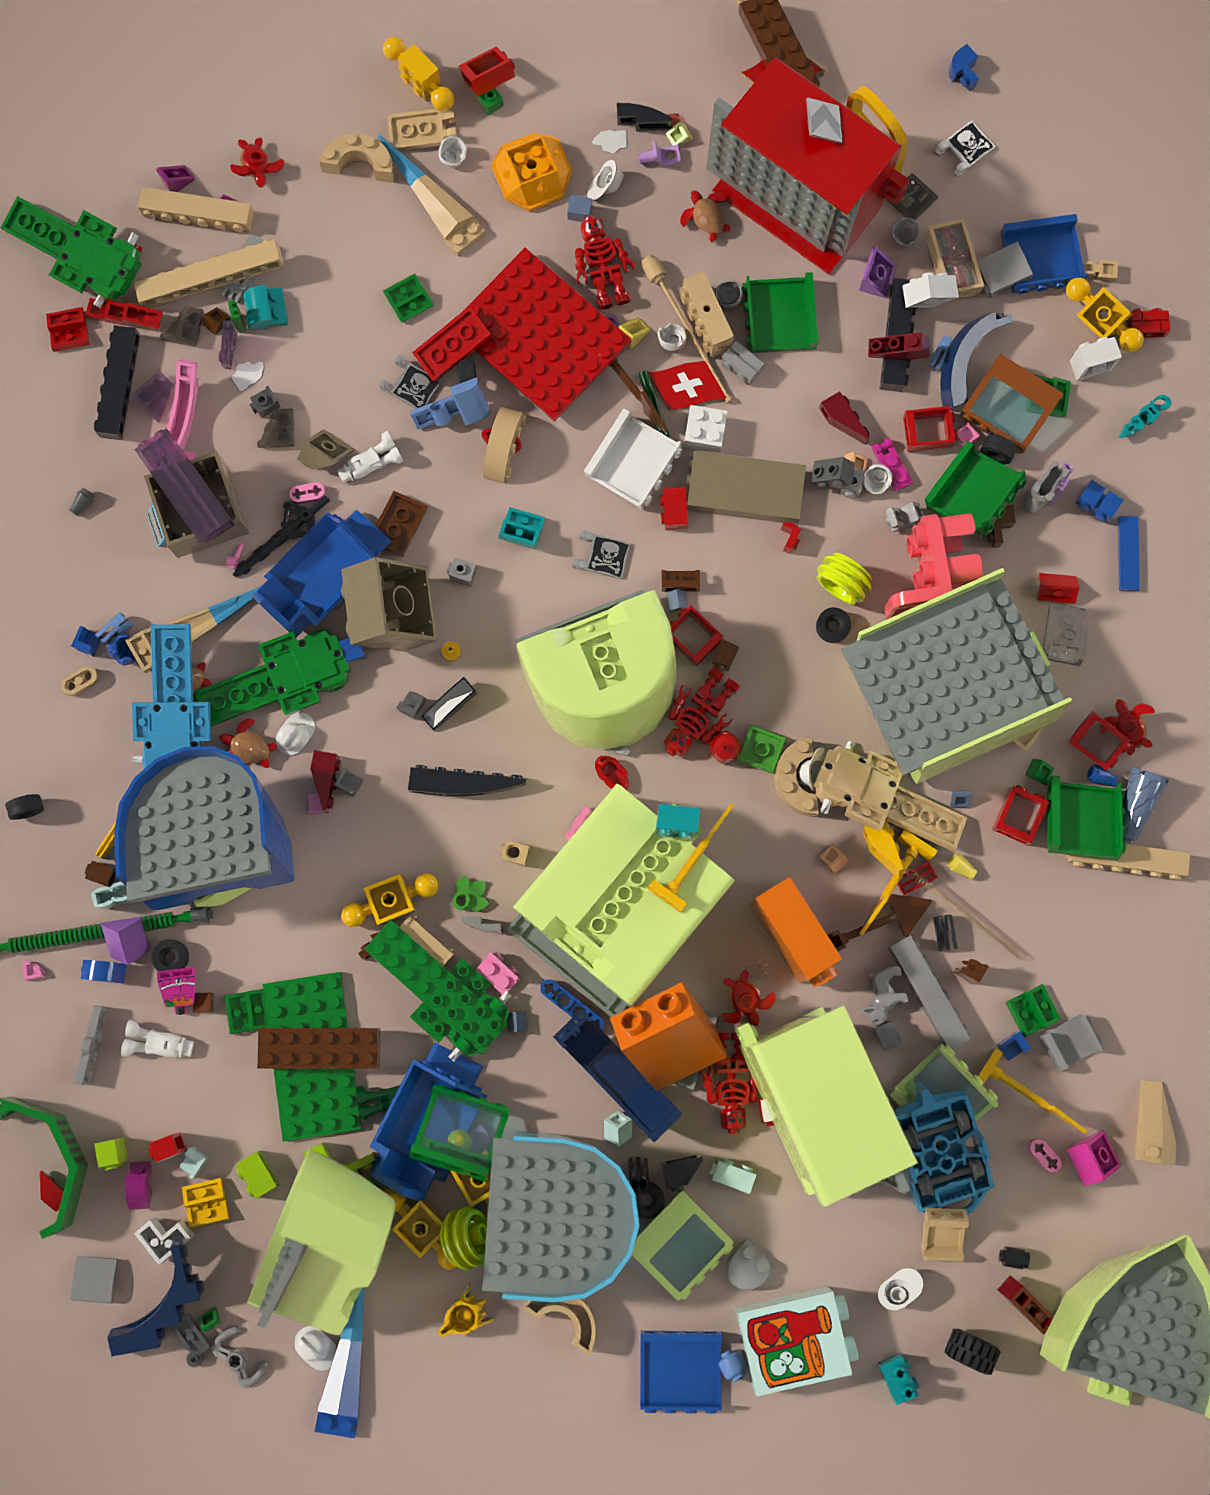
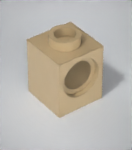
(523, 855)

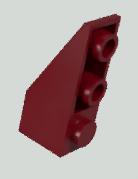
(903, 346)
(840, 415)
(324, 770)

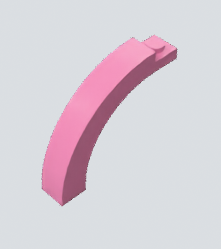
(184, 401)

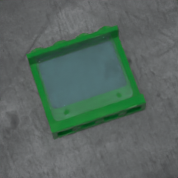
(459, 1132)

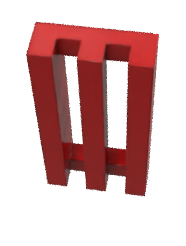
(930, 871)

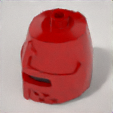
(725, 747)

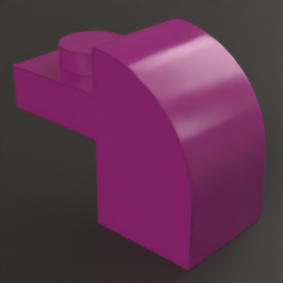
(137, 1186)

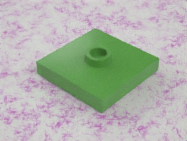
(761, 749)

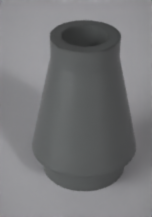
(82, 501)

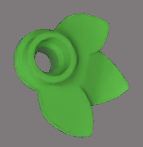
(472, 893)

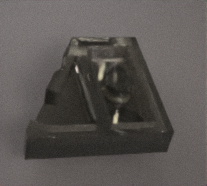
(185, 327)
(279, 430)

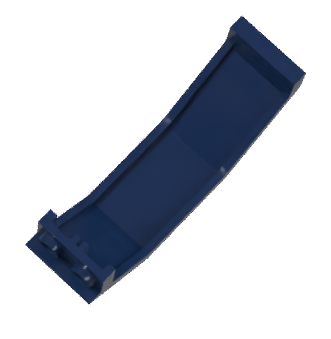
(617, 1075)

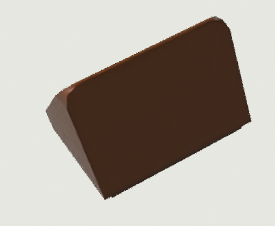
(214, 320)
(203, 1003)

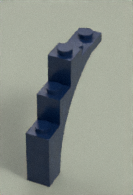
(149, 1330)

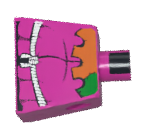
(177, 988)

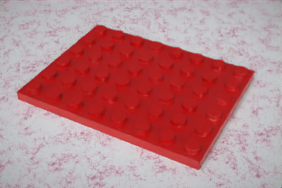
(544, 334)

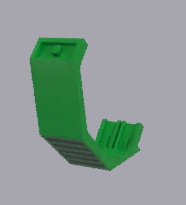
(70, 1151)

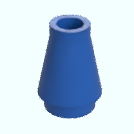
(1098, 775)

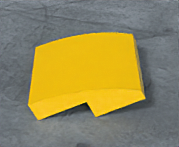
(205, 1203)

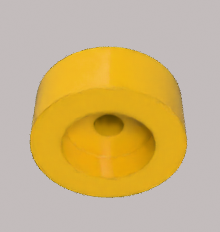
(451, 655)

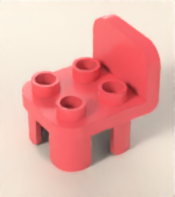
(937, 574)

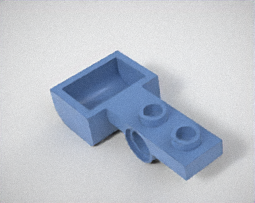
(465, 400)

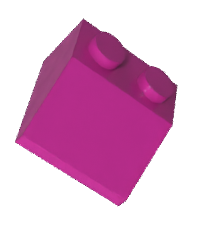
(1094, 1158)

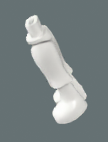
(369, 461)
(157, 1043)

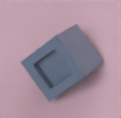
(579, 208)

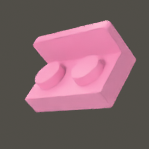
(498, 973)

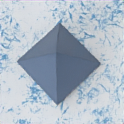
(961, 798)

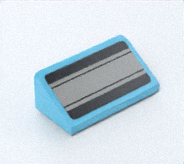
(156, 528)

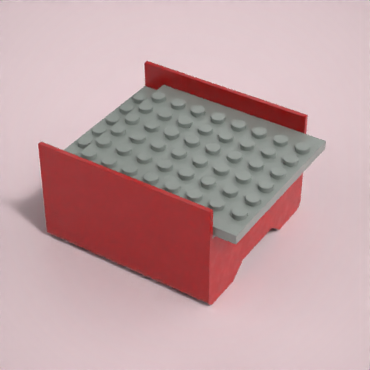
(797, 185)

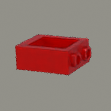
(487, 70)
(910, 429)
(716, 638)
(1083, 729)
(1012, 832)

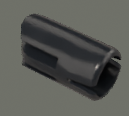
(939, 927)
(638, 1175)

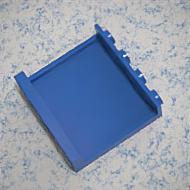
(1049, 249)
(680, 1371)

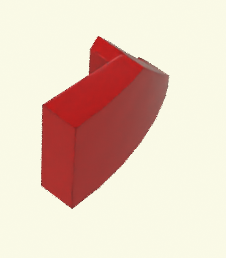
(50, 1192)

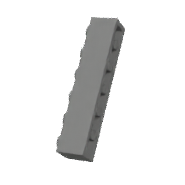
(929, 993)

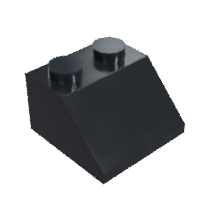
(680, 1171)

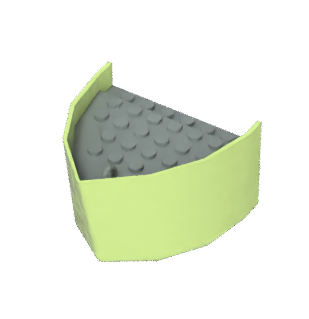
(1139, 1327)

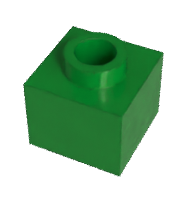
(491, 101)

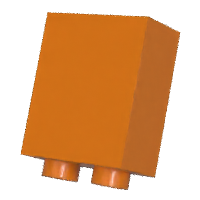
(797, 933)
(668, 1037)

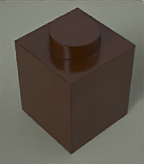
(725, 655)
(100, 873)

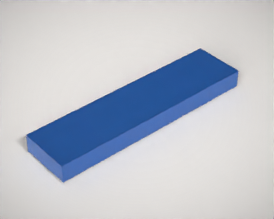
(1128, 553)

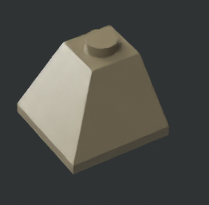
(323, 450)

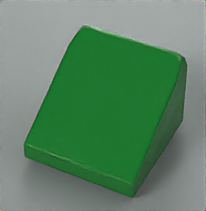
(1039, 771)

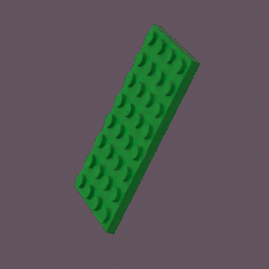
(312, 1099)

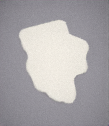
(611, 140)
(247, 374)

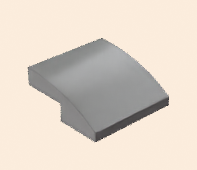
(477, 923)
(94, 1279)

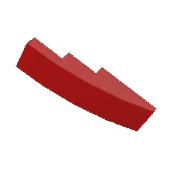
(125, 314)

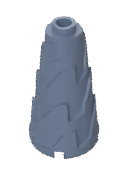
(1140, 799)

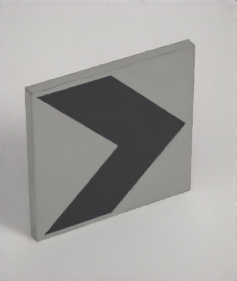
(824, 120)

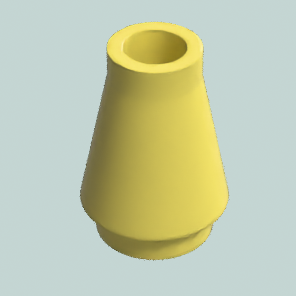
(961, 866)

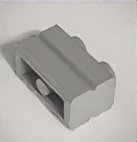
(742, 363)

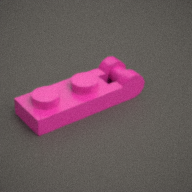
(899, 473)

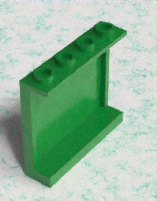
(780, 314)
(977, 487)
(1085, 820)

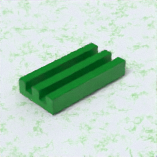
(236, 316)

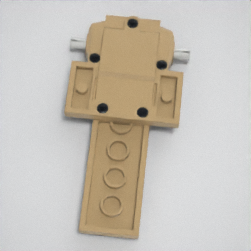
(873, 795)

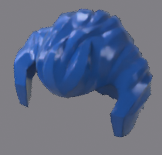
(120, 651)

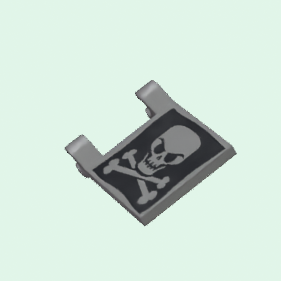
(413, 386)
(605, 557)

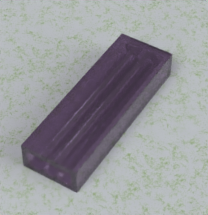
(184, 486)

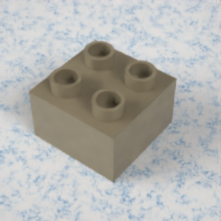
(175, 530)
(388, 604)

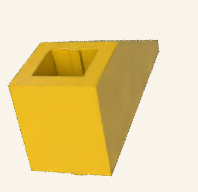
(884, 849)

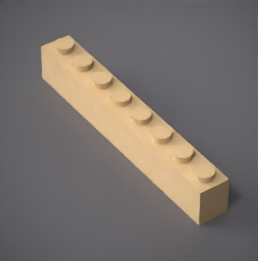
(209, 274)

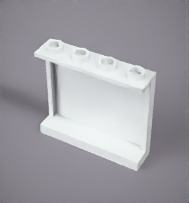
(633, 460)

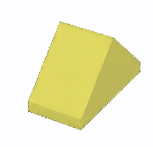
(635, 330)

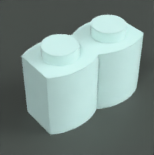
(110, 897)

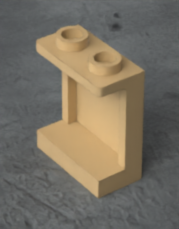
(944, 1234)

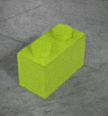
(111, 1153)
(257, 1175)

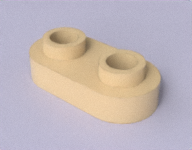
(80, 681)

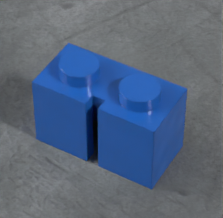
(1097, 503)

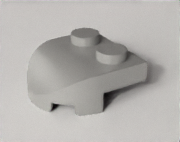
(748, 1267)

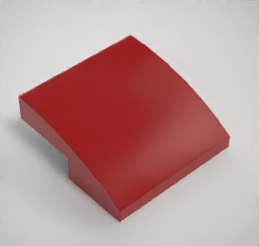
(67, 329)

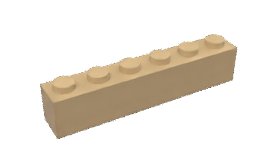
(195, 209)
(1140, 860)

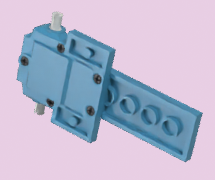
(172, 717)

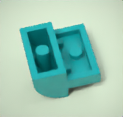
(265, 307)
(522, 528)

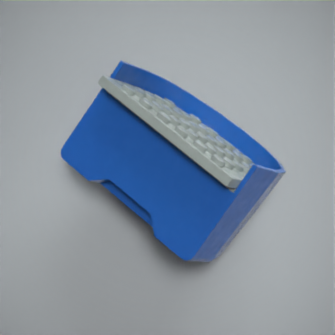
(198, 829)

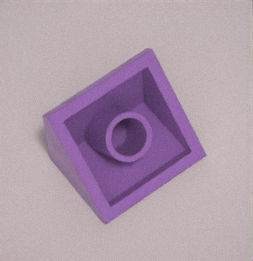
(878, 274)
(125, 939)

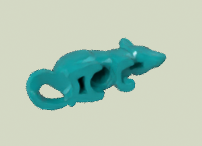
(1146, 416)

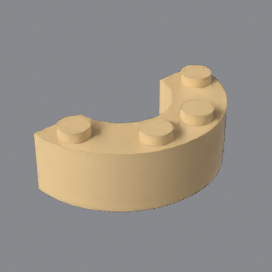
(357, 148)
(501, 444)
(786, 782)
(578, 1312)

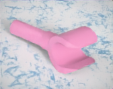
(232, 562)

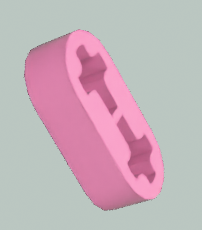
(308, 497)
(1048, 1152)

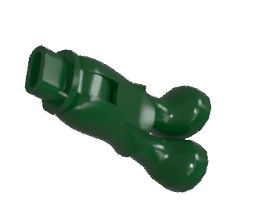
(384, 1096)

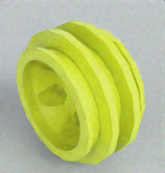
(844, 578)
(464, 1237)

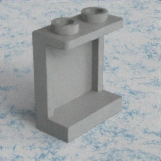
(1004, 269)

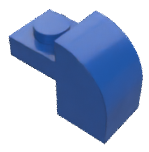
(961, 67)
(103, 971)

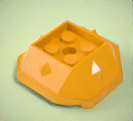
(535, 186)

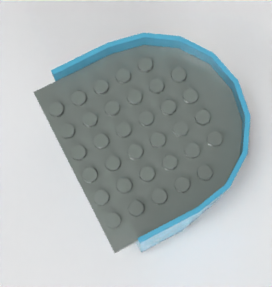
(555, 1219)

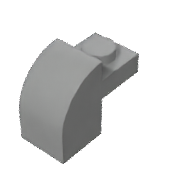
(904, 517)

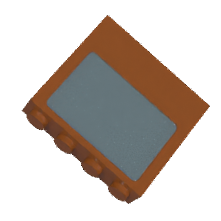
(1011, 403)

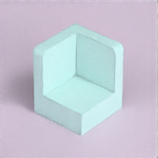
(618, 1128)
(194, 1162)

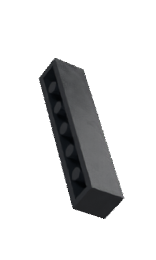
(898, 323)
(117, 382)

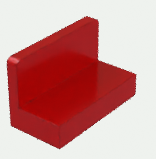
(1058, 588)

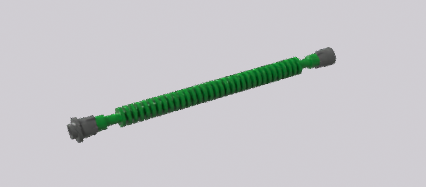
(95, 931)

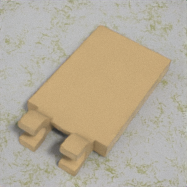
(420, 129)

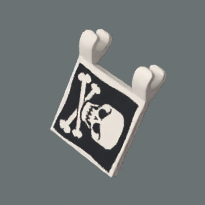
(968, 145)

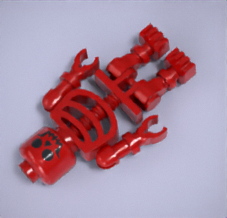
(594, 236)
(679, 739)
(733, 1116)

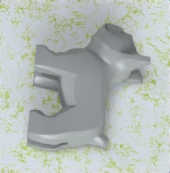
(1045, 488)
(883, 995)

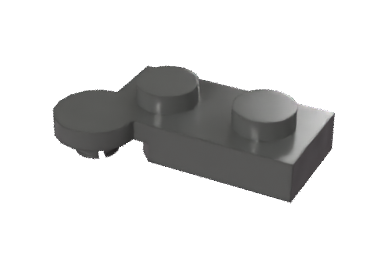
(192, 1339)

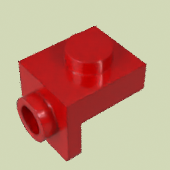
(793, 541)

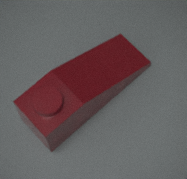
(1026, 1304)

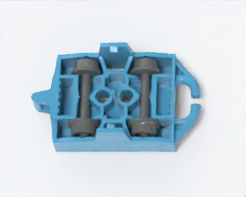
(967, 1172)

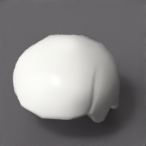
(452, 151)
(672, 337)
(877, 479)

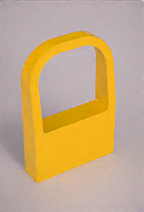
(865, 95)

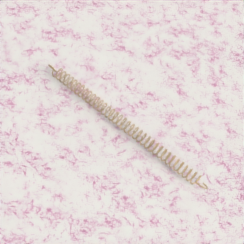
(965, 912)

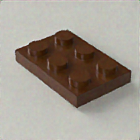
(400, 521)

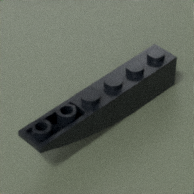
(459, 783)

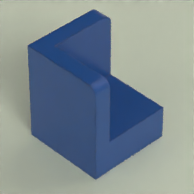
(86, 641)
(351, 652)
(1013, 1045)

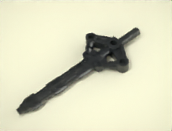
(289, 529)

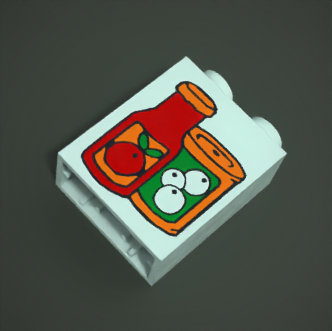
(796, 1340)

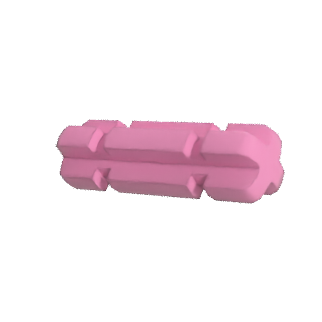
(586, 812)

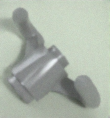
(237, 1359)

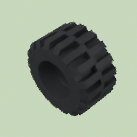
(972, 1351)

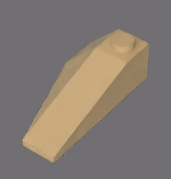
(1154, 1128)

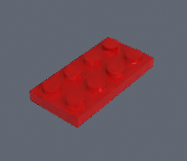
(452, 344)

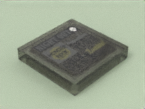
(916, 199)

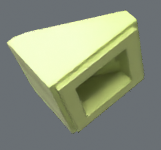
(679, 134)

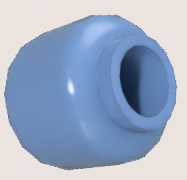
(733, 1365)

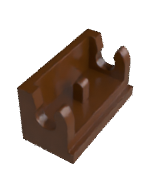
(682, 580)
(972, 972)

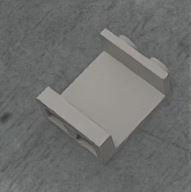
(1071, 1042)

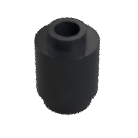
(1014, 1257)

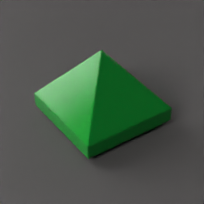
(209, 1320)

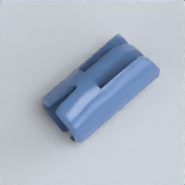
(939, 355)
(115, 622)

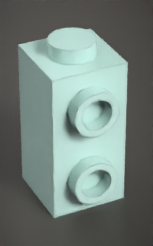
(733, 1176)

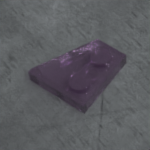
(228, 345)
(154, 395)

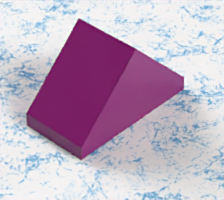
(175, 177)

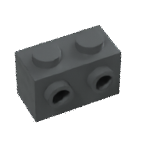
(832, 473)

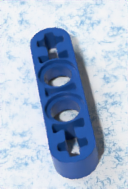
(574, 1002)

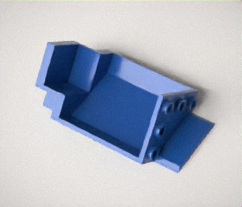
(309, 576)
(405, 1116)

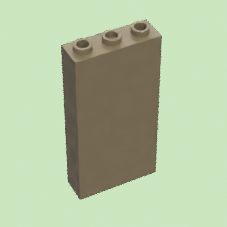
(745, 487)

